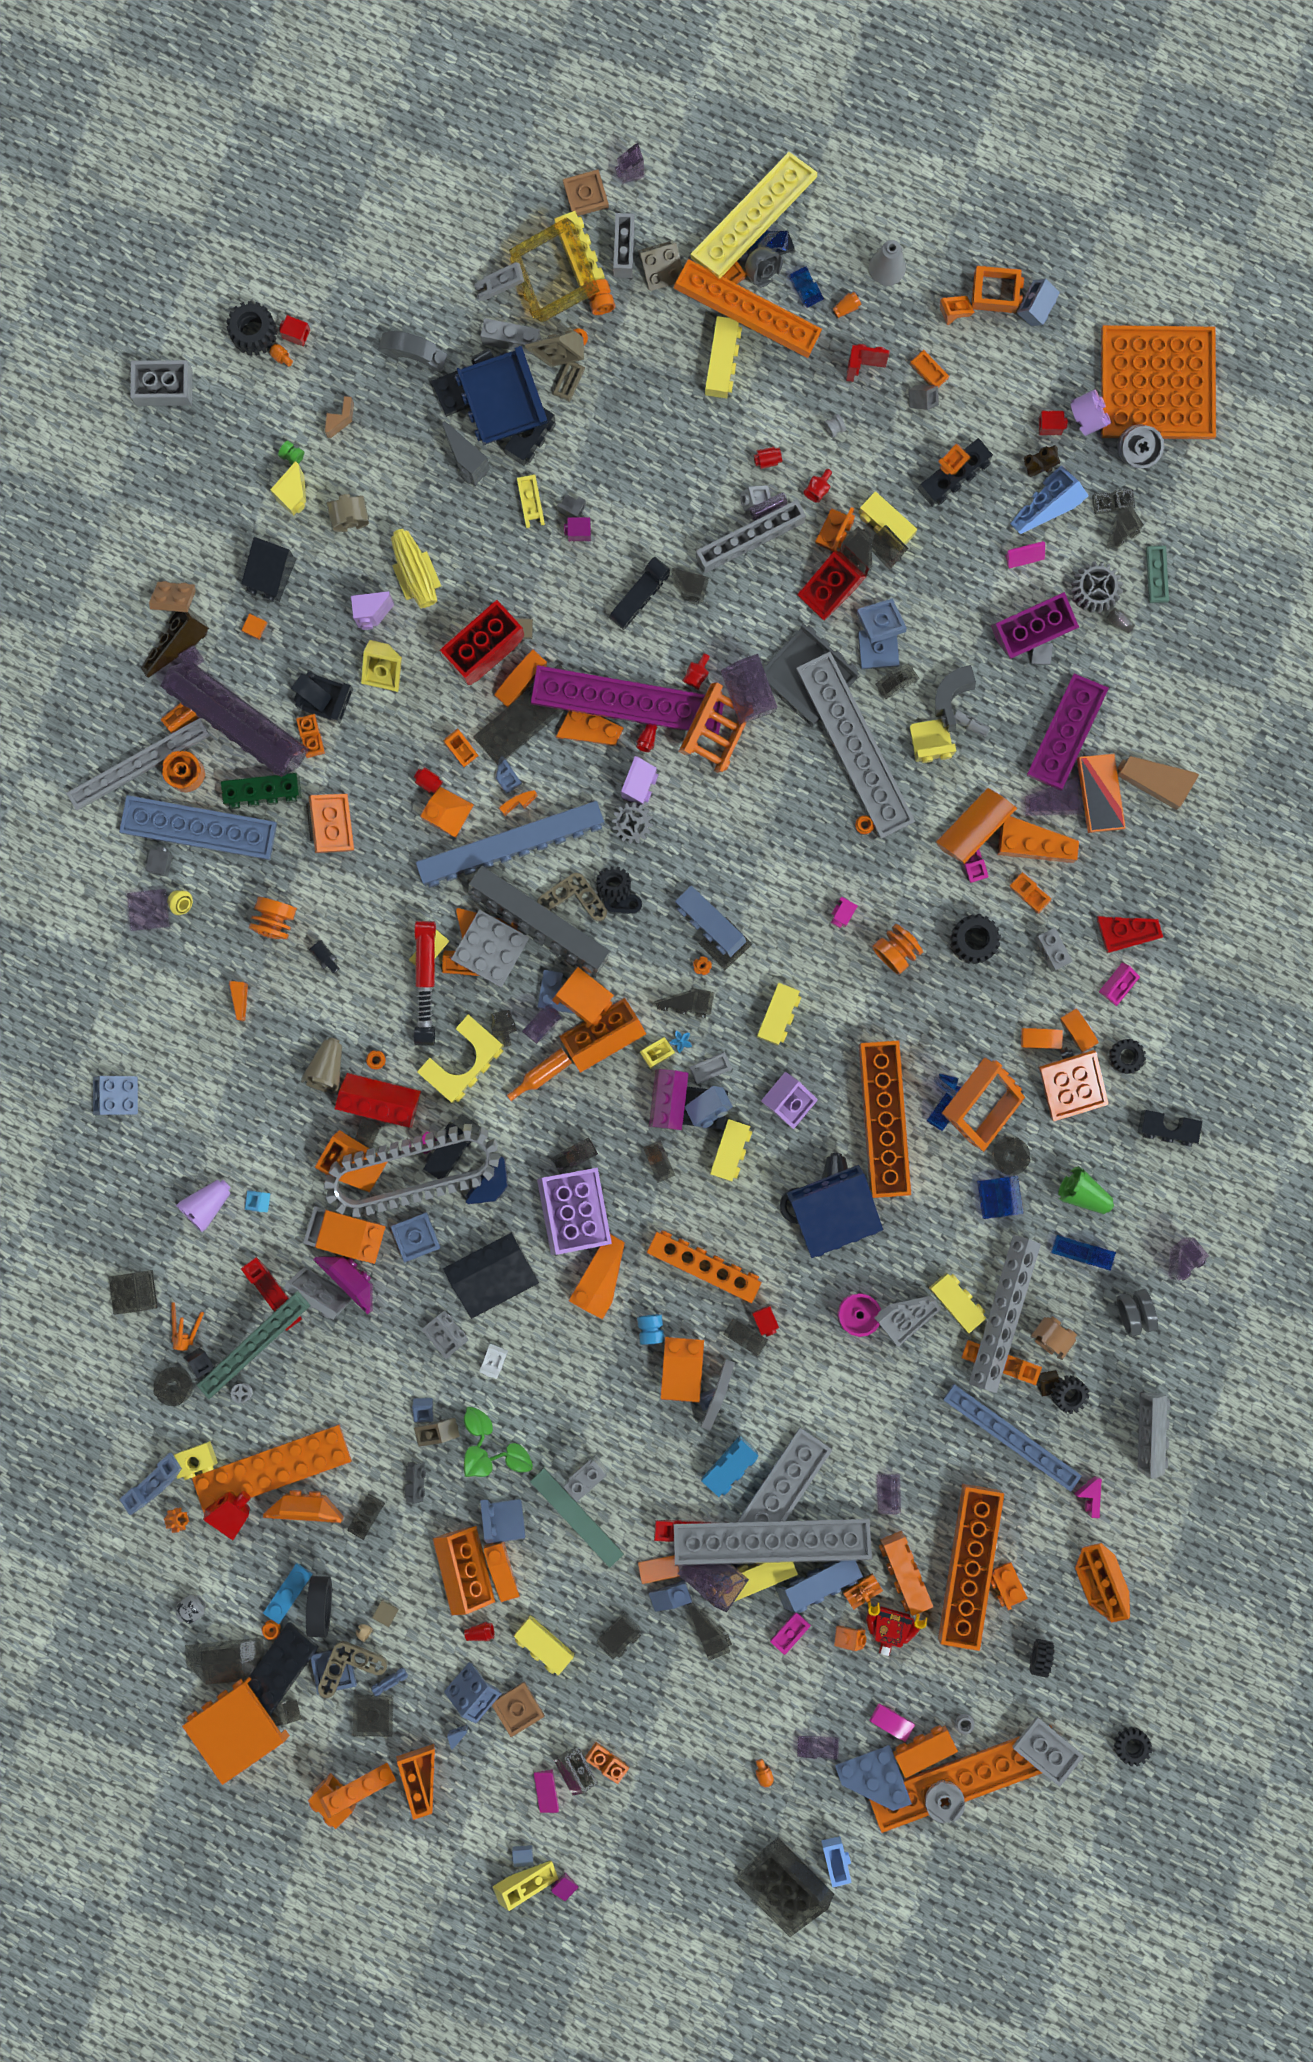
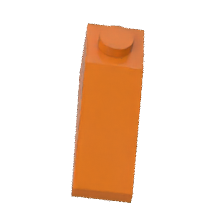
(501, 1571)

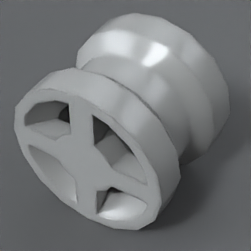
(834, 425)
(237, 1392)

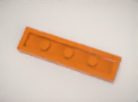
(357, 1790)

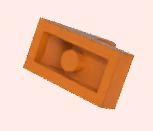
(955, 308)

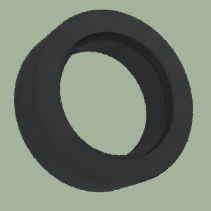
(318, 1606)

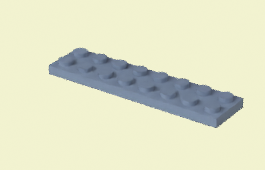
(198, 827)

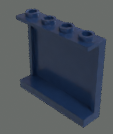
(501, 396)
(835, 1211)

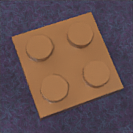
(585, 193)
(172, 596)
(518, 1709)

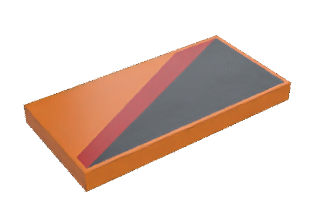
(1101, 793)

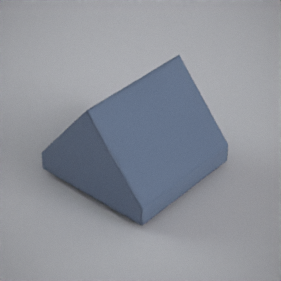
(705, 1399)

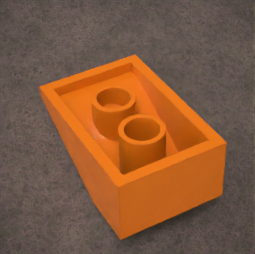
(350, 1236)
(682, 1369)

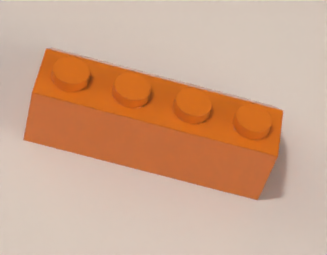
(612, 1033)
(464, 1570)

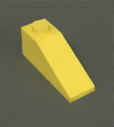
(524, 1885)

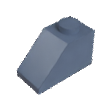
(670, 1596)

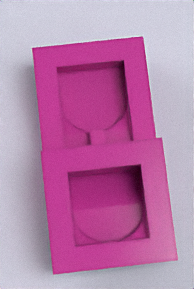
(976, 867)
(892, 1722)

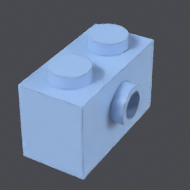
(837, 1861)

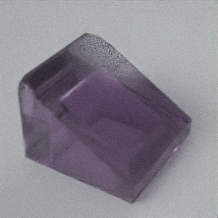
(193, 655)

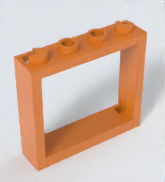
(969, 1095)

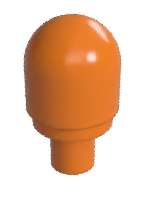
(280, 354)
(764, 1774)

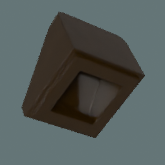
(1047, 1381)

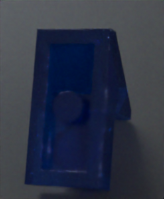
(936, 1117)

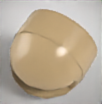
(364, 1632)

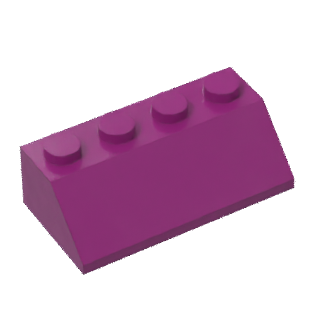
(1035, 625)

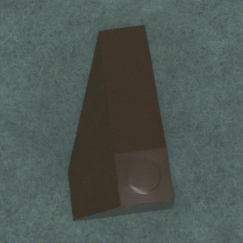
(184, 632)

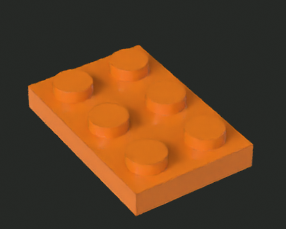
(331, 823)

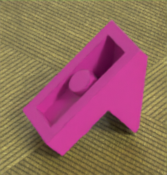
(1091, 1490)

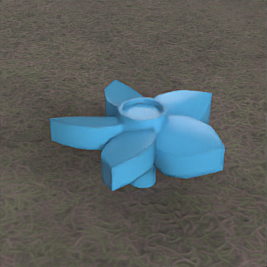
(681, 1041)

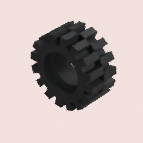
(613, 893)
(1138, 1052)
(1077, 1400)
(1041, 1658)
(1142, 1753)

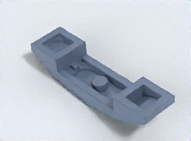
(152, 1486)

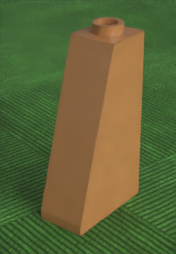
(1158, 780)

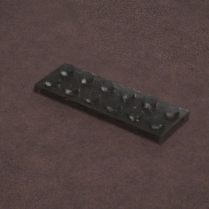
(515, 727)

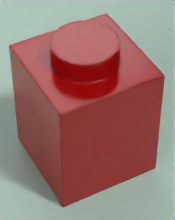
(294, 330)
(1052, 422)
(765, 1321)

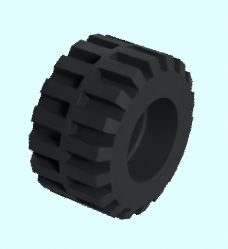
(250, 313)
(963, 950)

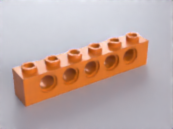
(746, 1292)

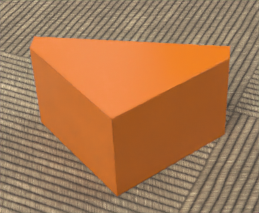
(460, 747)

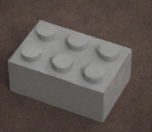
(161, 383)

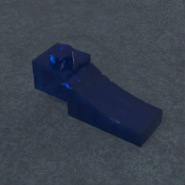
(1083, 1252)

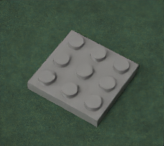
(490, 948)
(318, 1293)

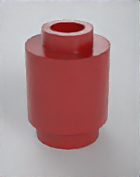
(768, 457)
(427, 780)

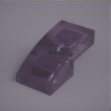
(818, 1746)

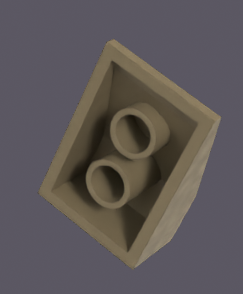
(558, 348)

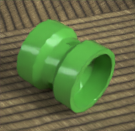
(291, 453)

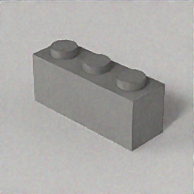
(624, 245)
(508, 335)

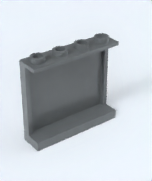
(785, 680)

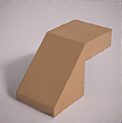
(337, 422)

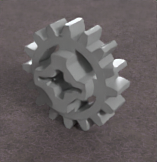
(635, 832)

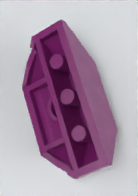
(350, 1279)

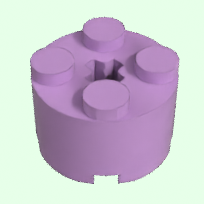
(1089, 412)

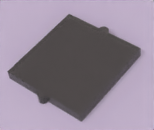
(888, 547)

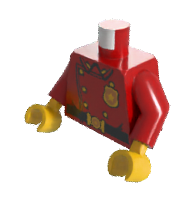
(892, 1627)

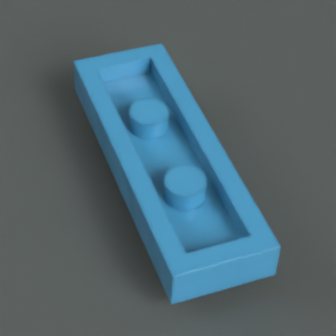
(287, 1593)

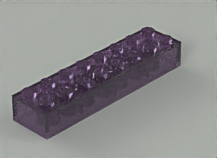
(234, 718)

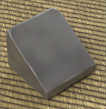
(1042, 654)

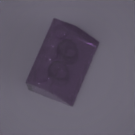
(749, 689)
(715, 1582)

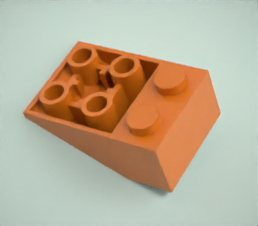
(343, 1145)

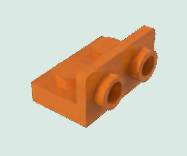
(1008, 1585)

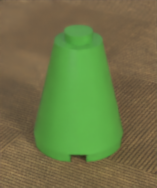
(1085, 1192)

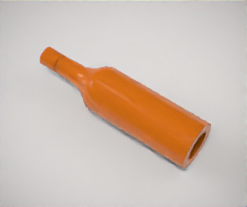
(542, 1073)

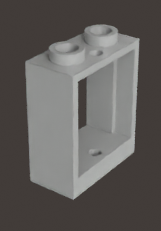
(589, 1474)

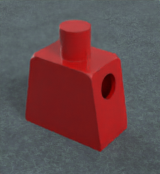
(228, 1513)

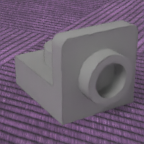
(753, 496)

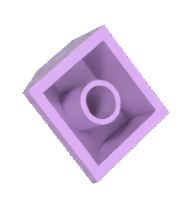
(371, 608)
(639, 781)
(789, 1100)

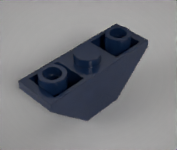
(492, 1189)

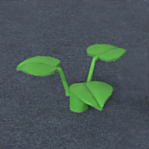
(476, 1459)

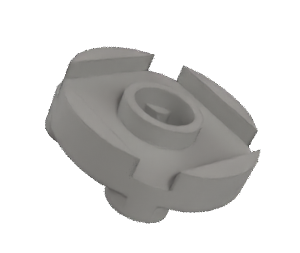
(946, 1813)

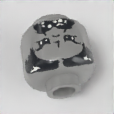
(190, 1608)

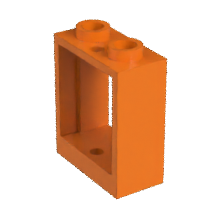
(980, 303)

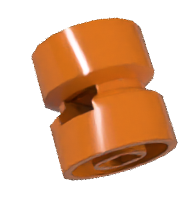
(602, 301)

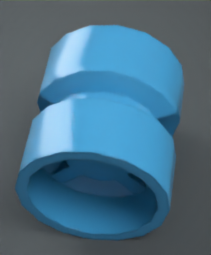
(650, 1329)

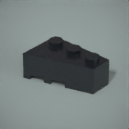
(445, 1158)

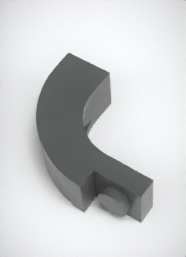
(407, 345)
(954, 683)

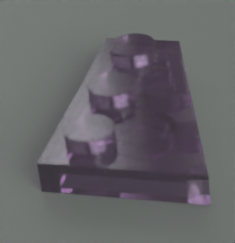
(1056, 802)

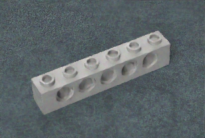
(750, 536)

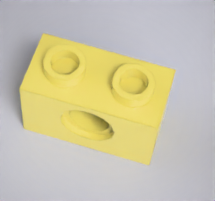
(205, 1456)

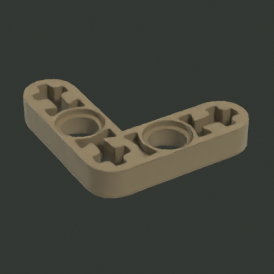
(571, 890)
(342, 1660)

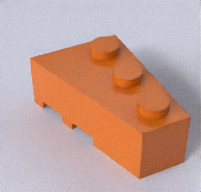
(417, 1778)

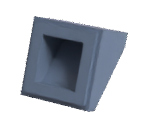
(423, 1409)
(455, 1735)
(522, 1856)

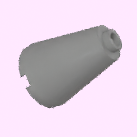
(888, 264)

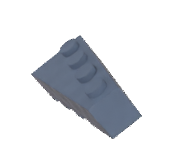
(818, 1585)

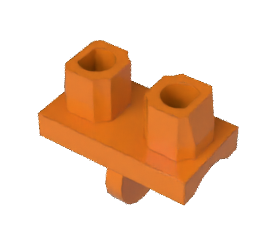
(862, 1591)

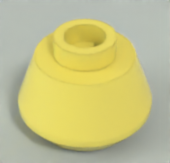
(180, 902)

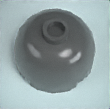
(762, 265)

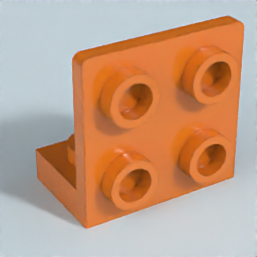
(835, 529)

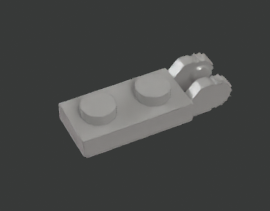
(500, 281)

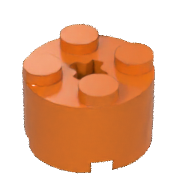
(174, 777)

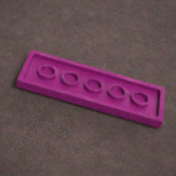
(1067, 732)

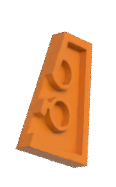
(590, 729)

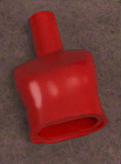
(818, 487)
(697, 672)

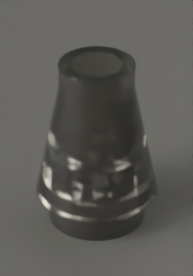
(1119, 620)

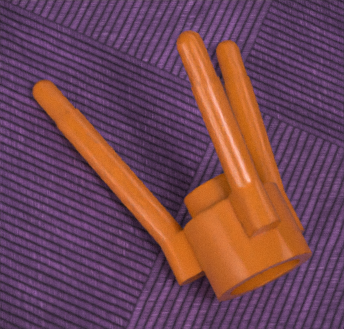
(181, 1340)

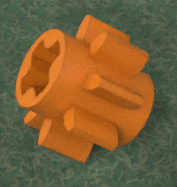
(176, 1520)

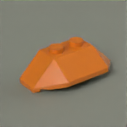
(304, 1507)
(1103, 1582)

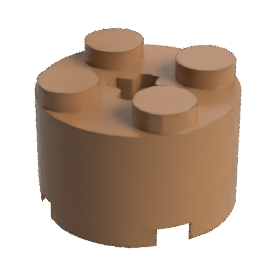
(1054, 1337)

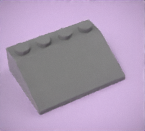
(1152, 1434)

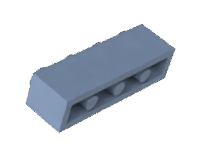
(710, 921)

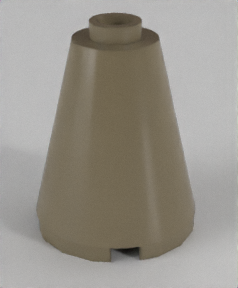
(325, 1067)

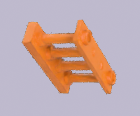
(698, 729)

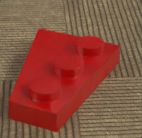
(1127, 932)

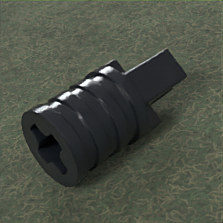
(324, 956)

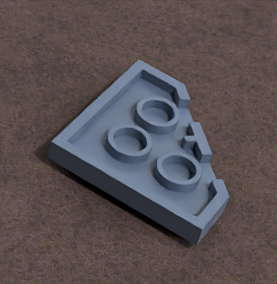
(876, 1778)

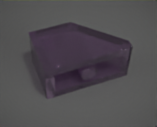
(630, 165)
(542, 1024)

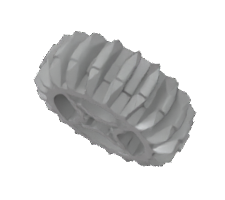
(1102, 592)

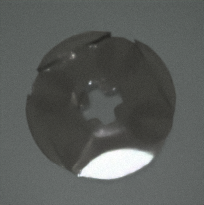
(1013, 1145)
(162, 1388)

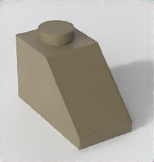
(437, 1432)

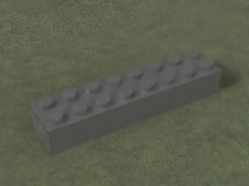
(538, 922)

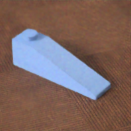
(1059, 496)

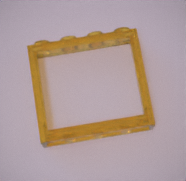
(590, 285)

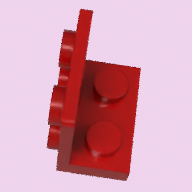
(865, 355)

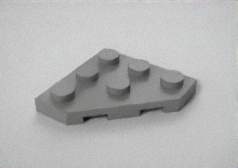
(906, 1317)

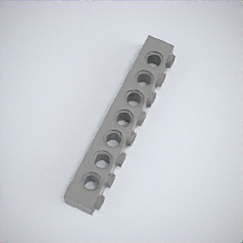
(1004, 1313)

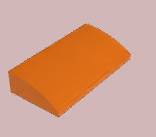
(976, 825)

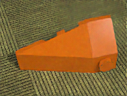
(599, 1281)

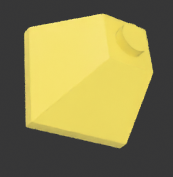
(290, 490)
(381, 666)

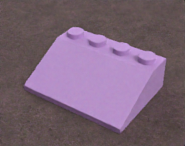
(574, 1211)

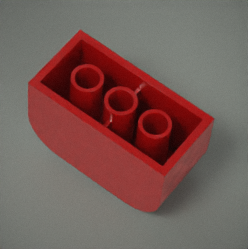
(483, 643)

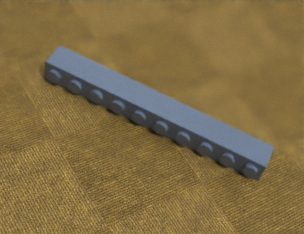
(510, 843)

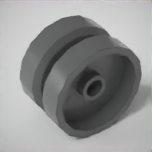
(1137, 1312)

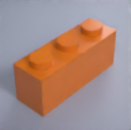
(924, 1751)

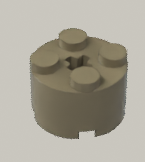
(348, 513)

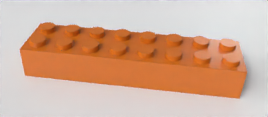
(884, 1119)
(971, 1567)

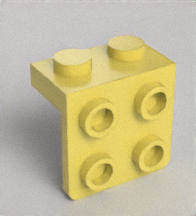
(931, 741)

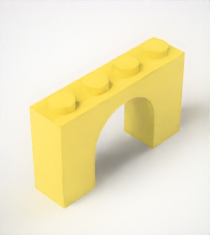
(486, 1049)

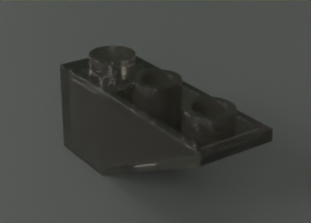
(692, 1001)

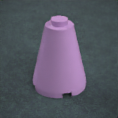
(204, 1204)

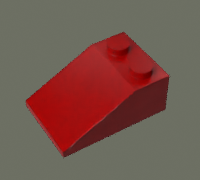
(831, 585)

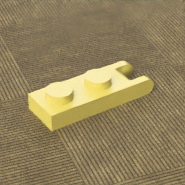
(530, 499)

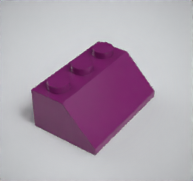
(668, 1099)

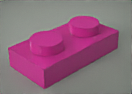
(790, 1633)

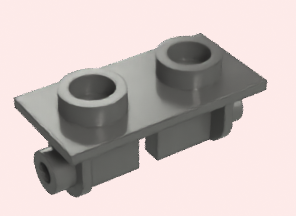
(416, 1473)

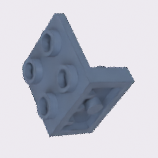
(115, 1095)
(502, 1521)
(471, 1694)

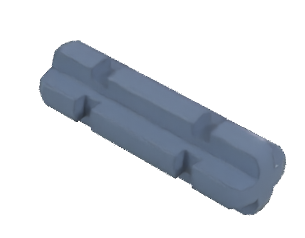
(389, 1682)

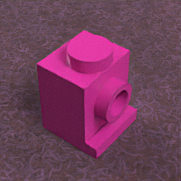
(843, 913)

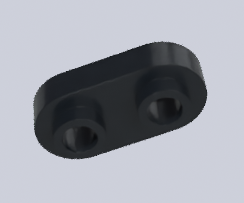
(623, 906)

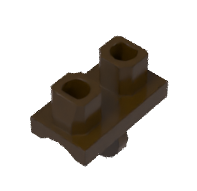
(1042, 461)

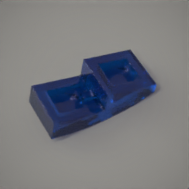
(806, 287)

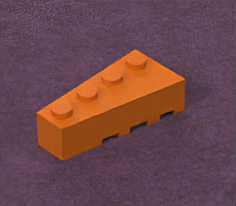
(1034, 842)
(906, 1573)

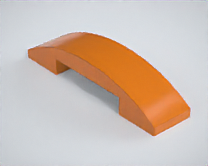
(1014, 1366)

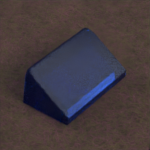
(773, 239)

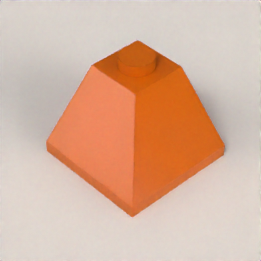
(446, 811)

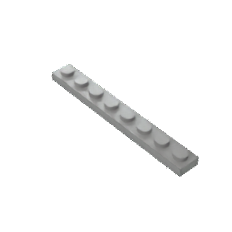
(137, 764)

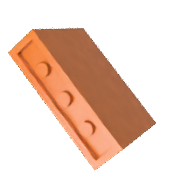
(233, 1731)

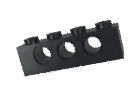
(935, 495)

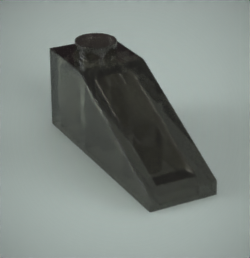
(711, 1635)

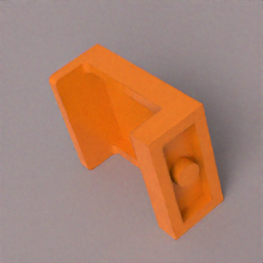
(584, 997)

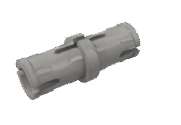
(971, 724)

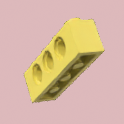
(585, 240)

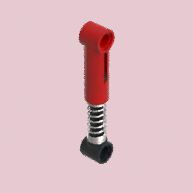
(425, 979)

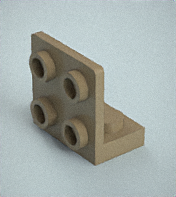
(661, 264)

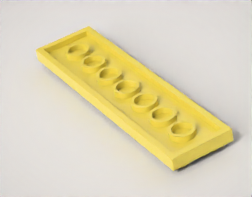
(754, 215)

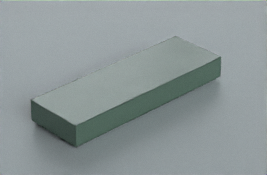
(1157, 574)

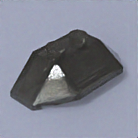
(225, 1659)

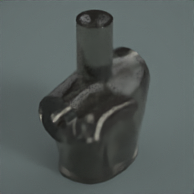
(503, 1025)

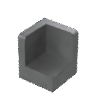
(923, 397)
(571, 507)

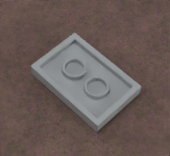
(1048, 1751)

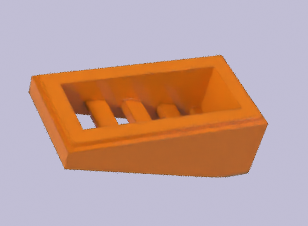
(239, 997)

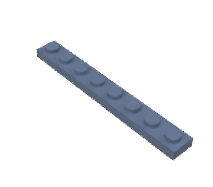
(1012, 1437)

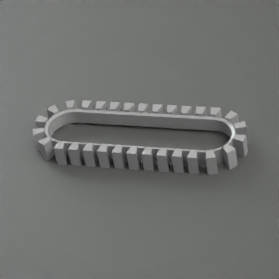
(383, 1156)

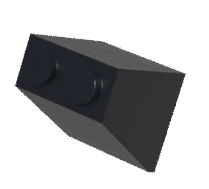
(267, 570)

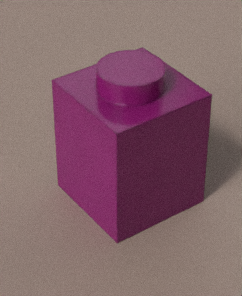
(578, 529)

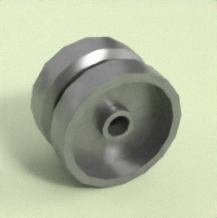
(1151, 448)

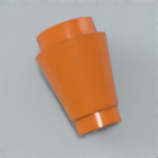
(847, 305)

